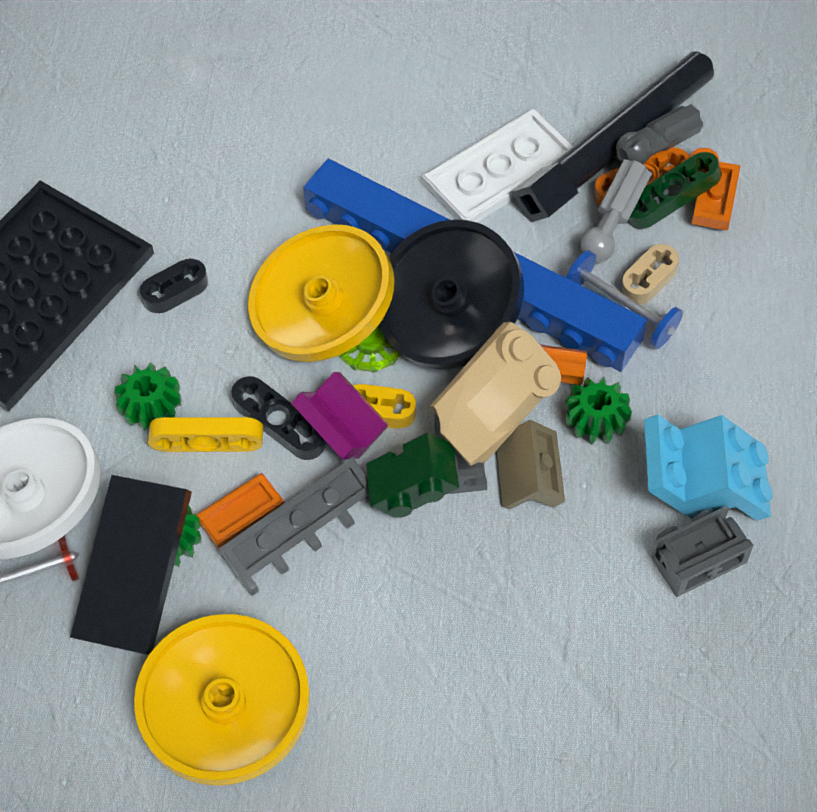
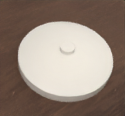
(44, 483)

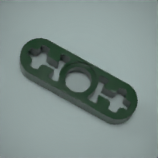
(677, 176)

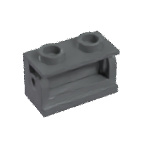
(700, 550)

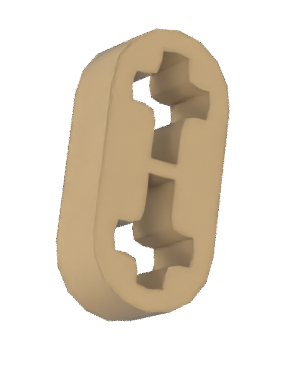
(644, 269)

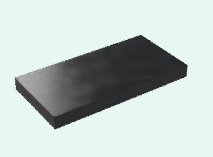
(131, 564)

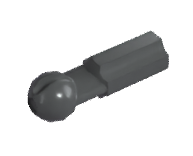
(660, 134)

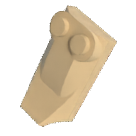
(495, 393)

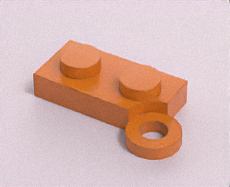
(715, 206)

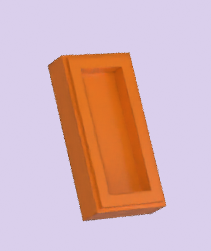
(239, 510)

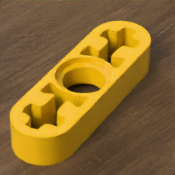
(205, 434)

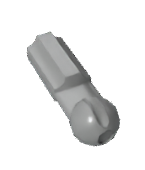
(615, 209)

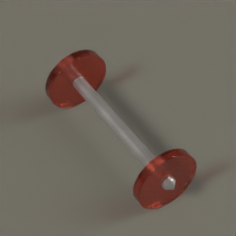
(67, 557)

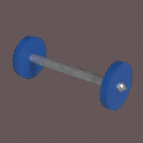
(665, 328)

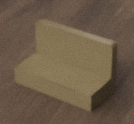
(530, 466)

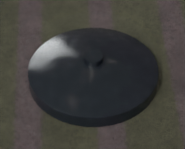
(451, 292)

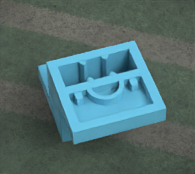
(707, 467)

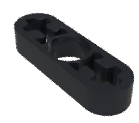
(272, 402)

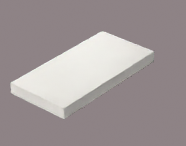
(488, 171)

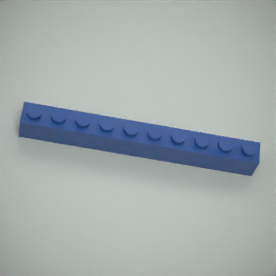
(550, 301)

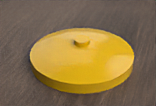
(321, 293)
(222, 699)

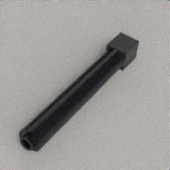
(558, 182)

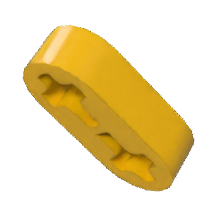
(386, 399)

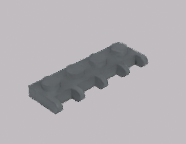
(295, 522)

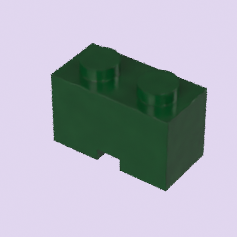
(414, 477)

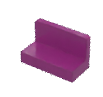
(341, 416)

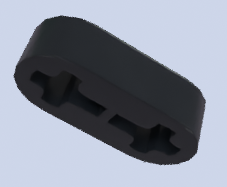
(174, 285)

